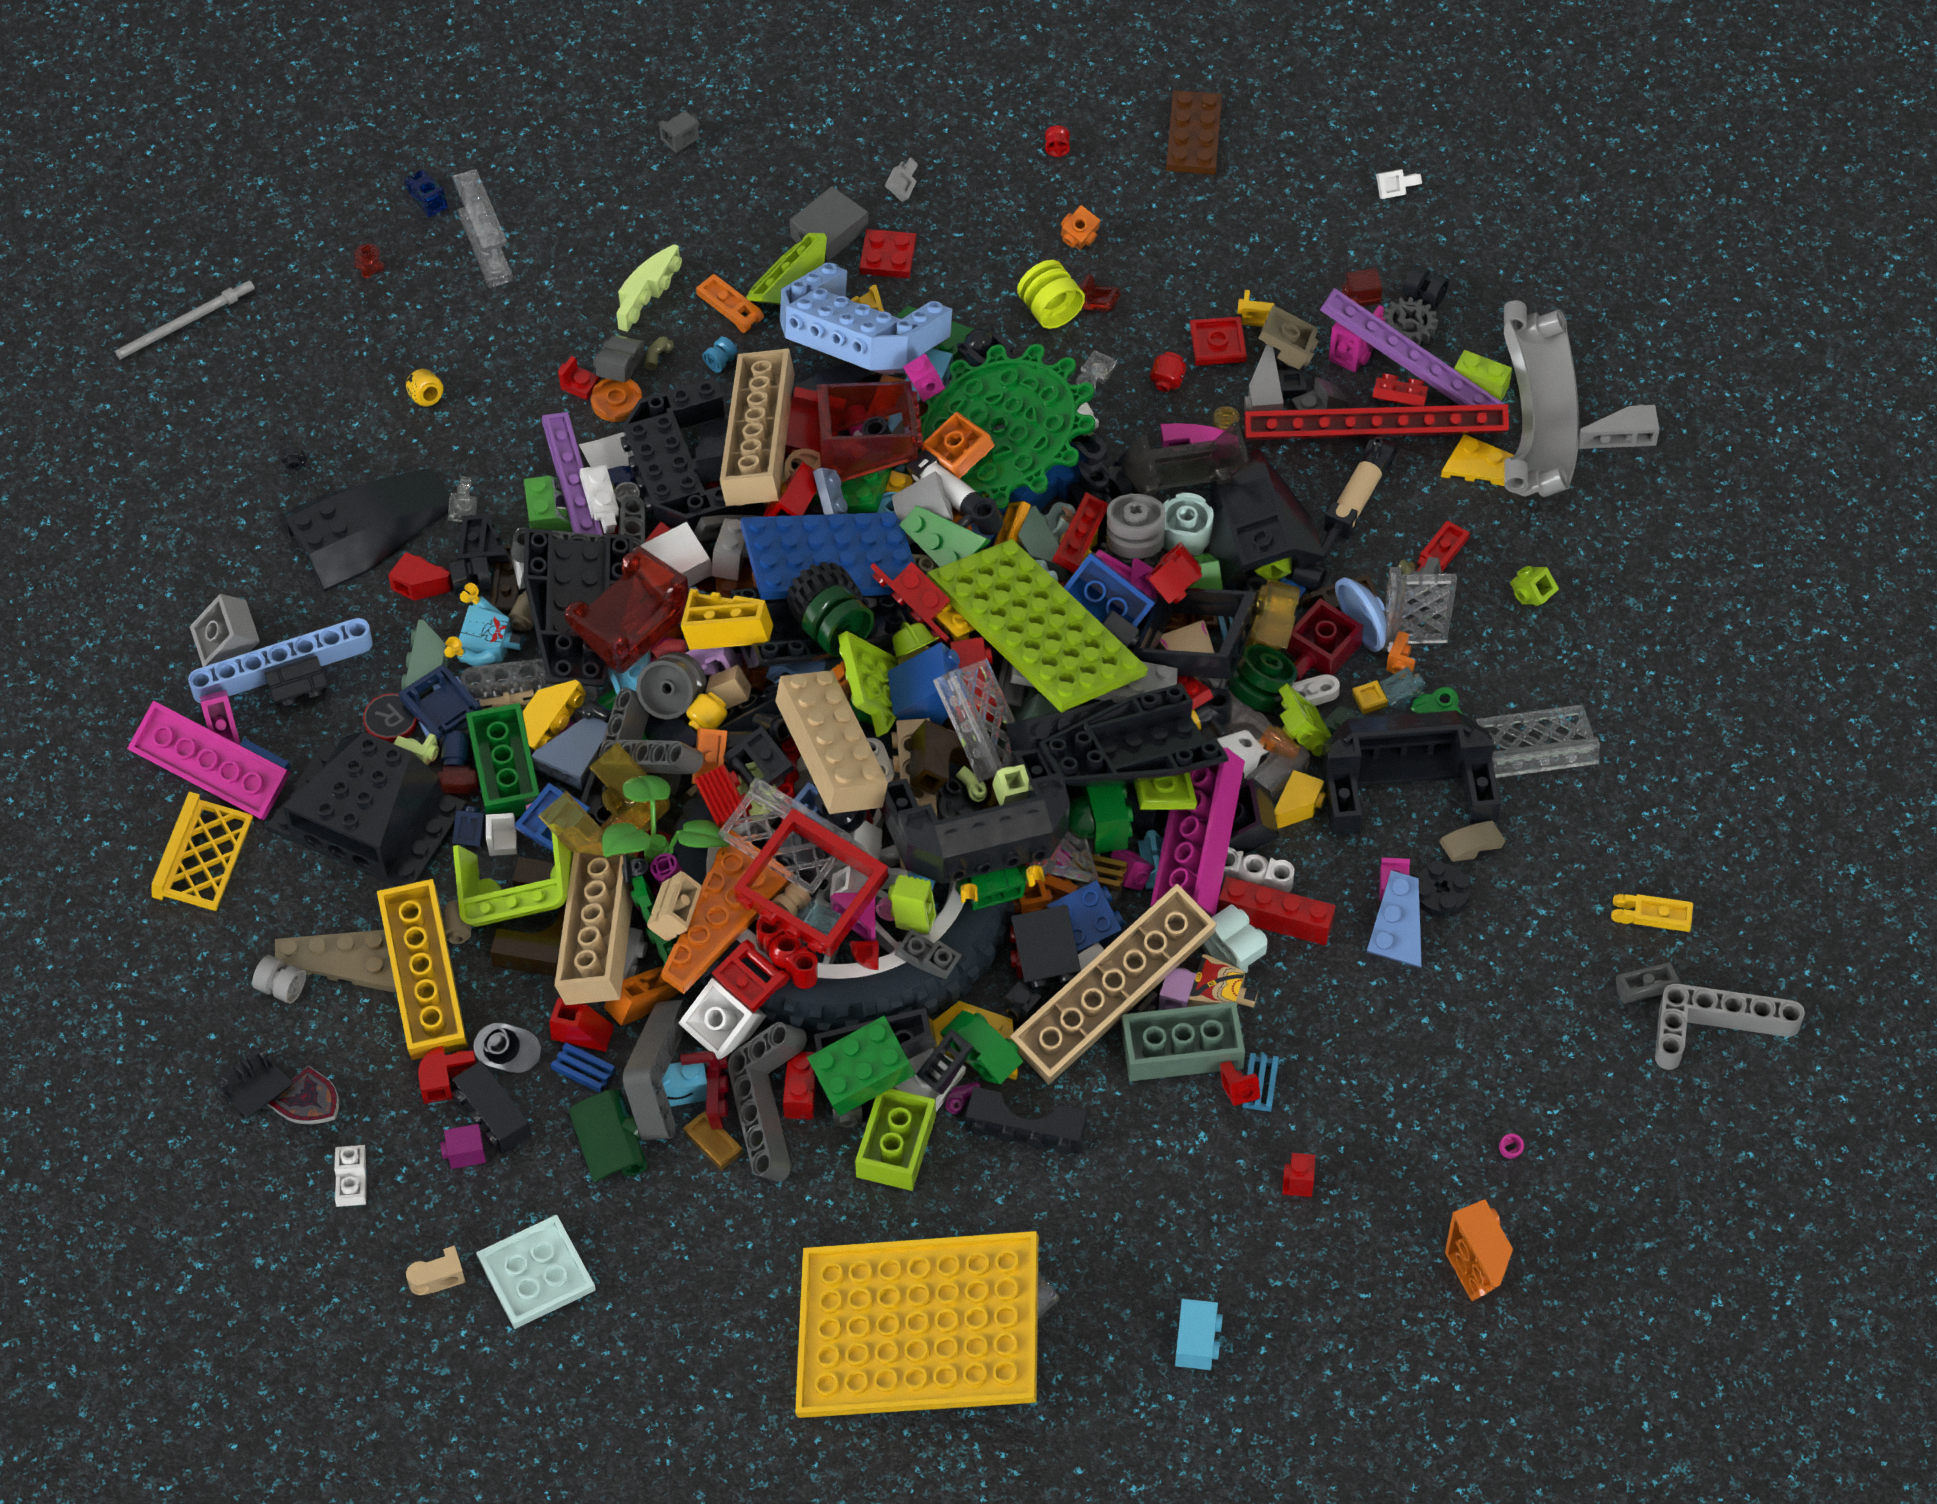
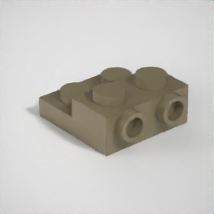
(1291, 336)

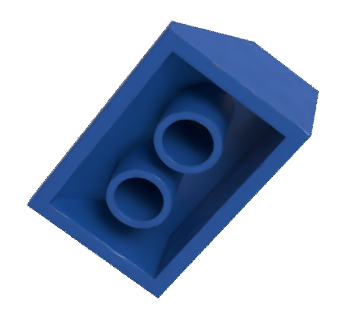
(1103, 588)

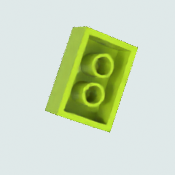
(896, 1139)

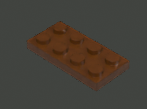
(1194, 132)

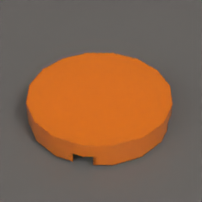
(615, 399)

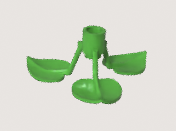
(627, 839)

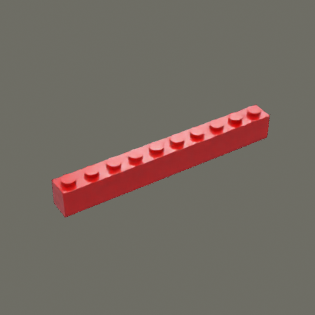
(1376, 422)

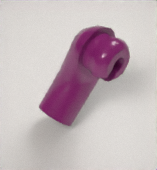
(958, 1097)

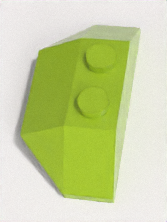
(790, 267)

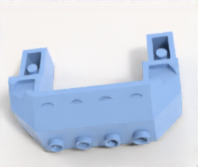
(823, 318)

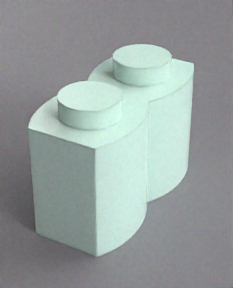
(1237, 938)

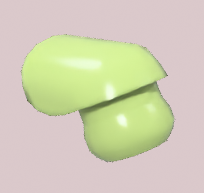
(976, 790)

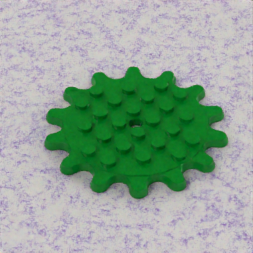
(1032, 404)

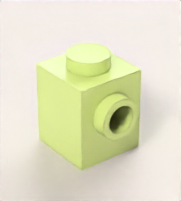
(1011, 784)

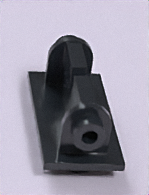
(636, 867)

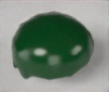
(1080, 818)

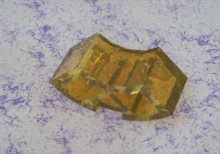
(1276, 613)

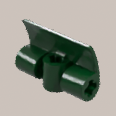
(608, 1135)

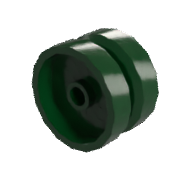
(834, 613)
(1260, 676)

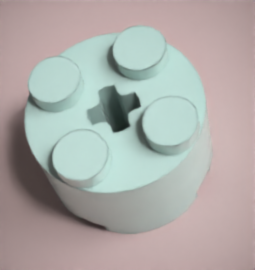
(1188, 521)

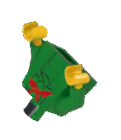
(998, 885)

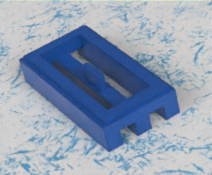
(587, 1058)

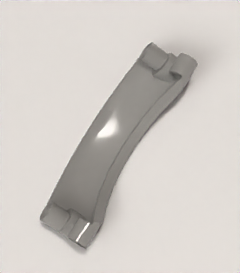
(1548, 402)

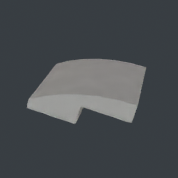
(925, 493)

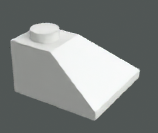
(720, 1020)

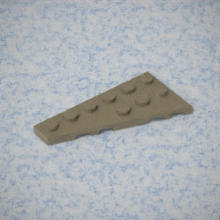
(344, 956)

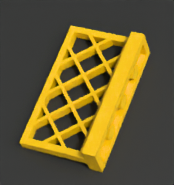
(177, 851)

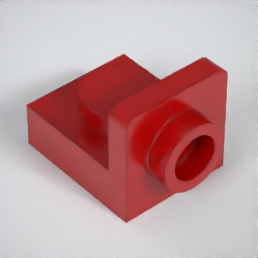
(577, 380)
(1238, 1087)

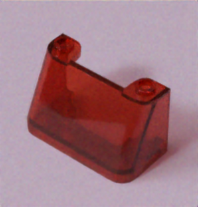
(632, 611)

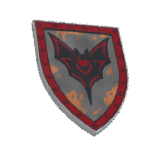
(308, 1100)

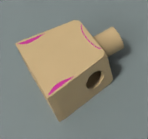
(1188, 638)

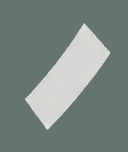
(606, 452)

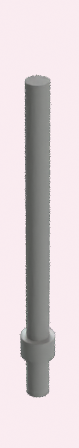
(228, 297)

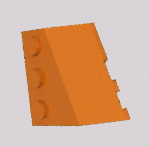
(1478, 1248)

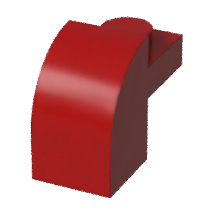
(438, 1069)

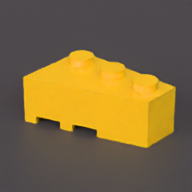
(724, 622)

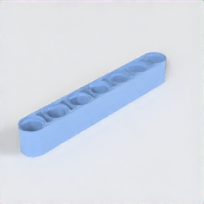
(248, 669)

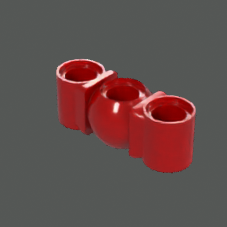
(787, 954)

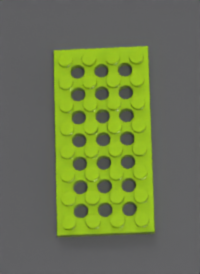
(1008, 577)

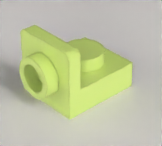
(426, 752)

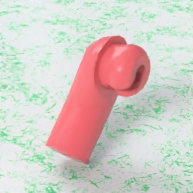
(668, 646)

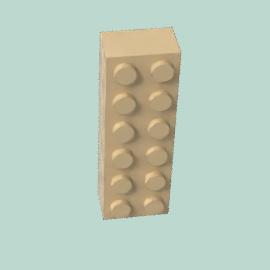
(831, 742)
(594, 931)

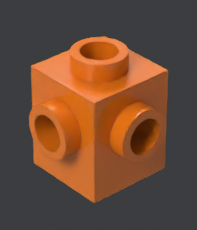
(1079, 228)
(1034, 898)

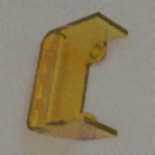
(578, 829)

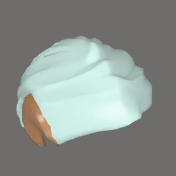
(1060, 518)

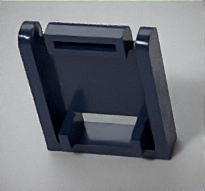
(442, 708)

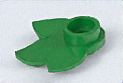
(1431, 702)

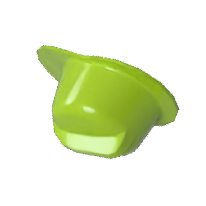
(911, 638)

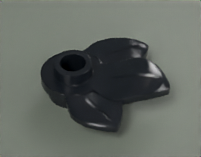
(955, 801)

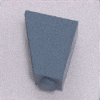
(572, 752)

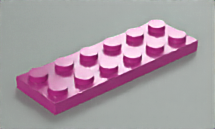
(209, 760)

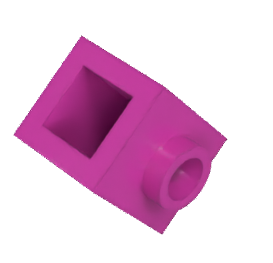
(924, 377)

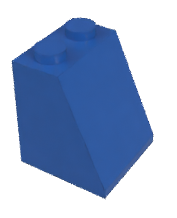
(913, 685)

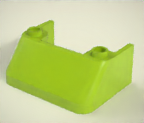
(484, 901)

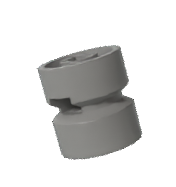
(277, 978)

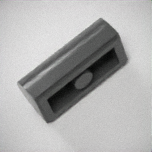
(1645, 982)

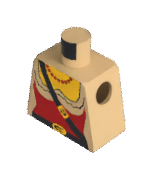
(1220, 983)

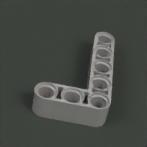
(1718, 1015)

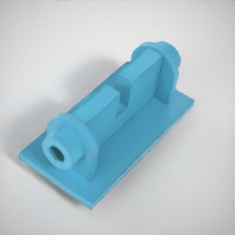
(1150, 850)

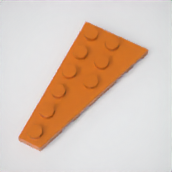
(718, 916)

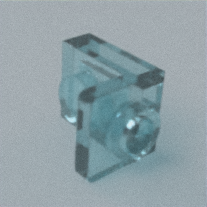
(1403, 686)

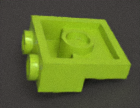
(1303, 721)

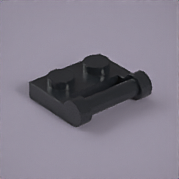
(764, 754)

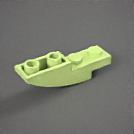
(646, 281)

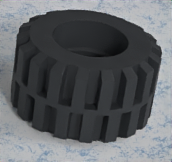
(815, 581)

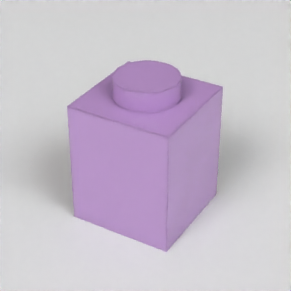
(1176, 989)

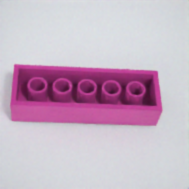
(1199, 838)

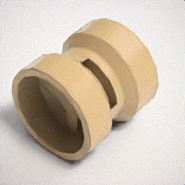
(793, 899)

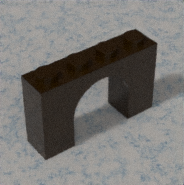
(930, 757)
(529, 951)

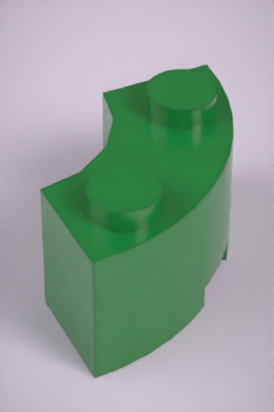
(992, 1053)

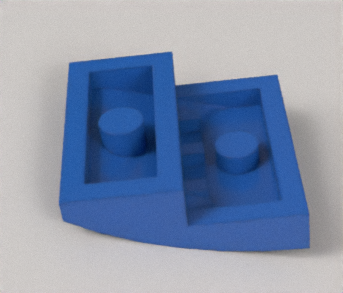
(532, 825)

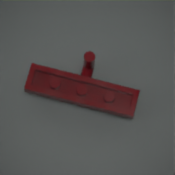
(716, 1084)

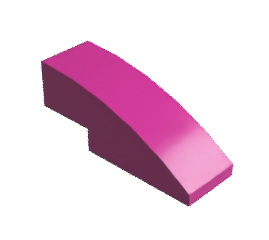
(1182, 434)

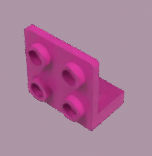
(1348, 348)

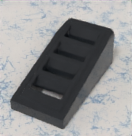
(925, 1072)

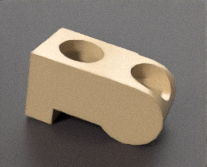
(435, 1274)

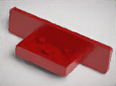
(919, 593)

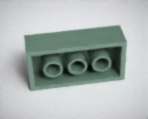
(1182, 1041)

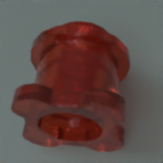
(368, 260)

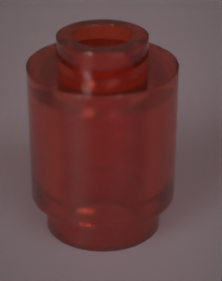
(458, 779)

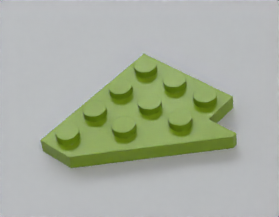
(869, 679)

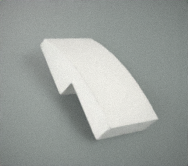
(350, 1175)

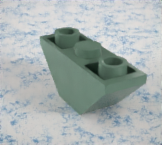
(1040, 542)
(425, 655)

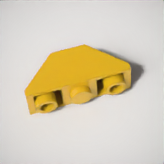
(551, 711)

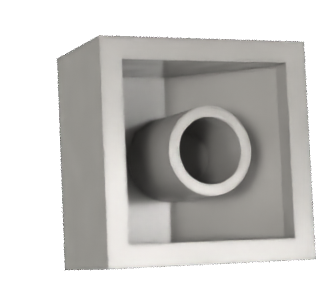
(224, 630)

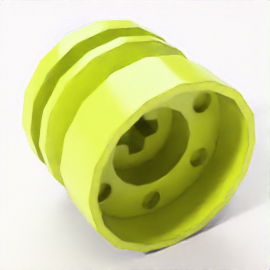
(1051, 294)

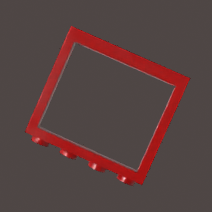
(832, 844)

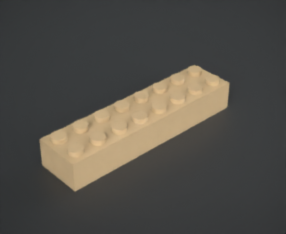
(757, 427)
(1113, 983)

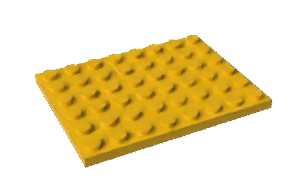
(918, 1325)

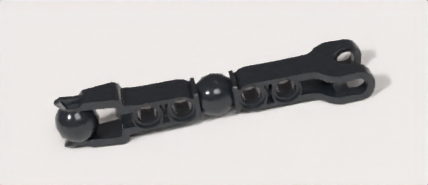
(1089, 446)

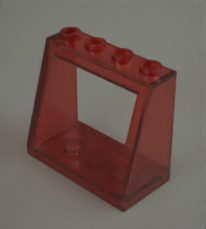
(851, 405)

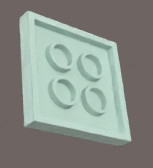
(535, 1271)

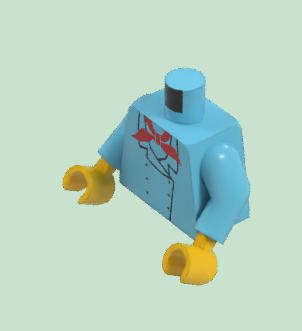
(483, 634)

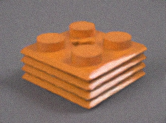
(958, 444)

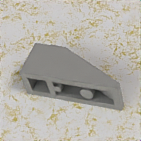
(1265, 385)
(1624, 428)

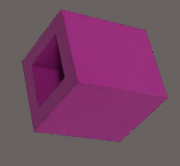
(463, 1146)

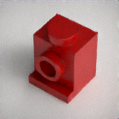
(1299, 1175)

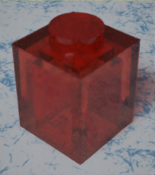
(1363, 287)

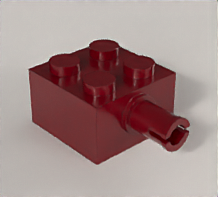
(1324, 639)

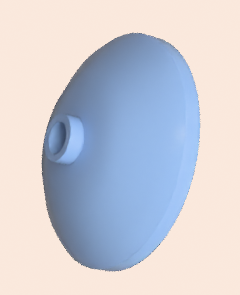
(1366, 609)

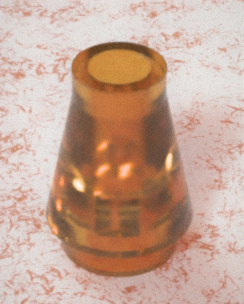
(1278, 742)

